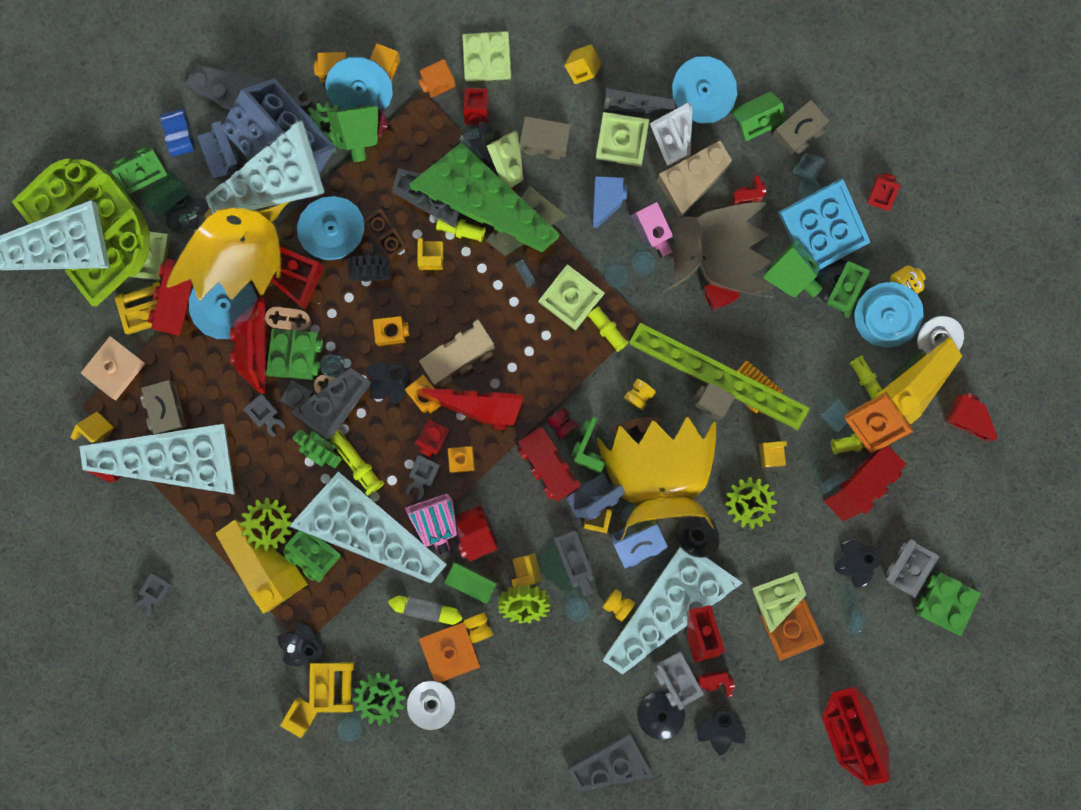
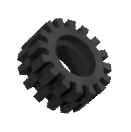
(369, 268)

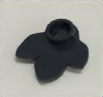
(480, 144)
(186, 214)
(385, 383)
(854, 563)
(296, 645)
(720, 733)

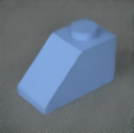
(607, 198)

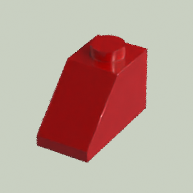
(972, 417)
(703, 634)

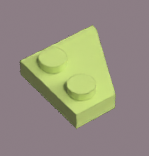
(507, 158)
(778, 599)

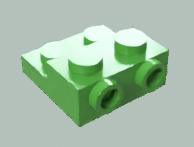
(294, 354)
(947, 603)

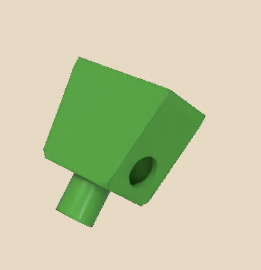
(355, 129)
(794, 271)

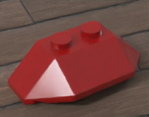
(250, 345)
(857, 736)

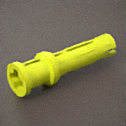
(361, 470)

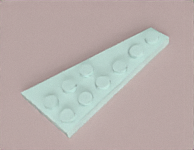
(273, 176)
(356, 523)

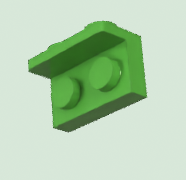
(139, 170)
(311, 555)

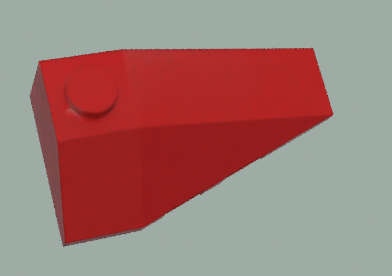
(490, 408)

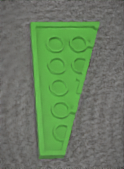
(480, 194)

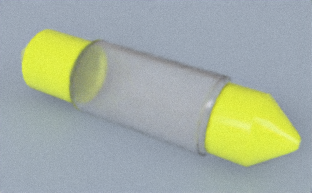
(425, 610)

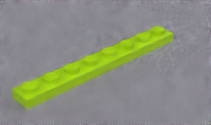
(710, 371)

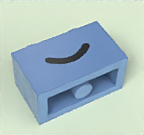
(639, 542)

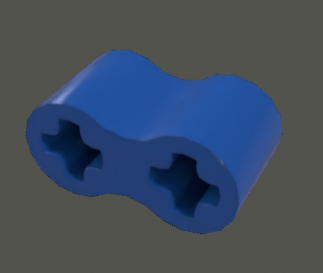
(177, 132)

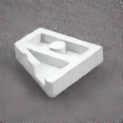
(674, 134)

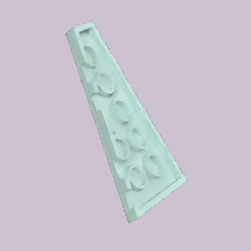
(57, 242)
(180, 458)
(681, 586)

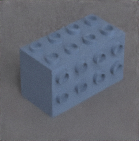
(266, 113)

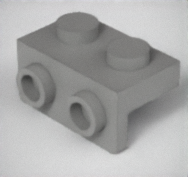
(911, 568)
(679, 680)

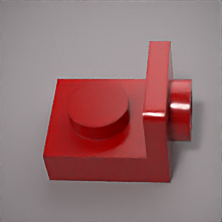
(475, 106)
(884, 191)
(748, 195)
(432, 438)
(712, 680)

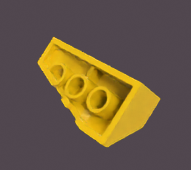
(923, 380)
(264, 573)

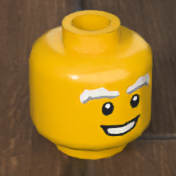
(910, 277)

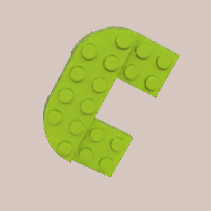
(123, 225)

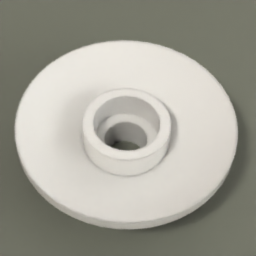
(946, 327)
(428, 717)

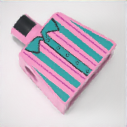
(650, 219)
(434, 521)

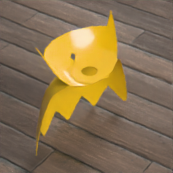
(220, 256)
(660, 462)

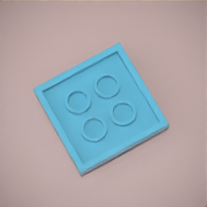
(826, 224)

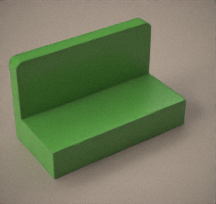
(759, 115)
(849, 288)
(470, 582)

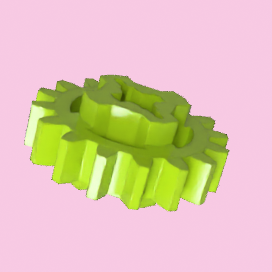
(746, 513)
(255, 524)
(524, 604)

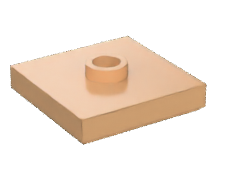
(112, 368)

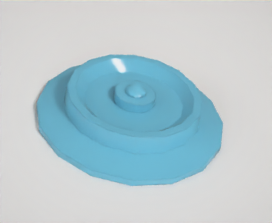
(358, 82)
(707, 86)
(330, 228)
(218, 312)
(888, 314)

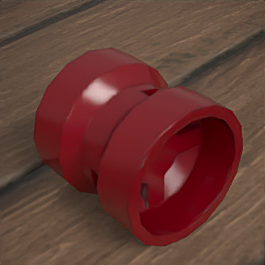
(558, 419)

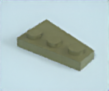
(506, 243)

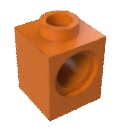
(436, 78)

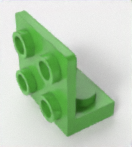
(590, 461)

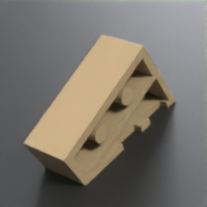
(693, 177)
(458, 355)

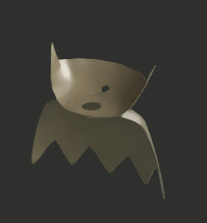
(726, 243)

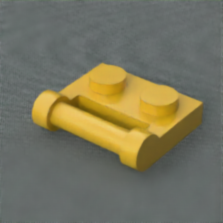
(136, 317)
(323, 687)

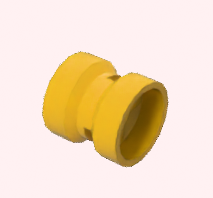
(639, 394)
(619, 605)
(481, 632)

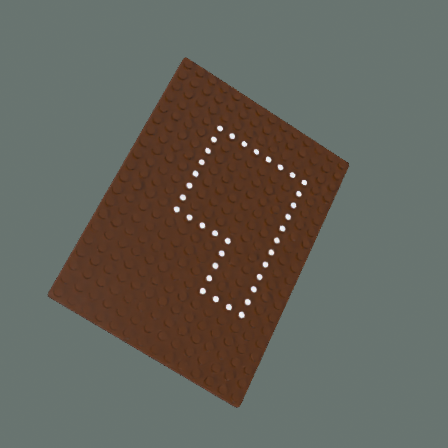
(531, 358)

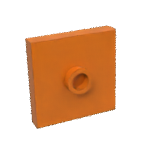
(878, 422)
(795, 633)
(449, 652)

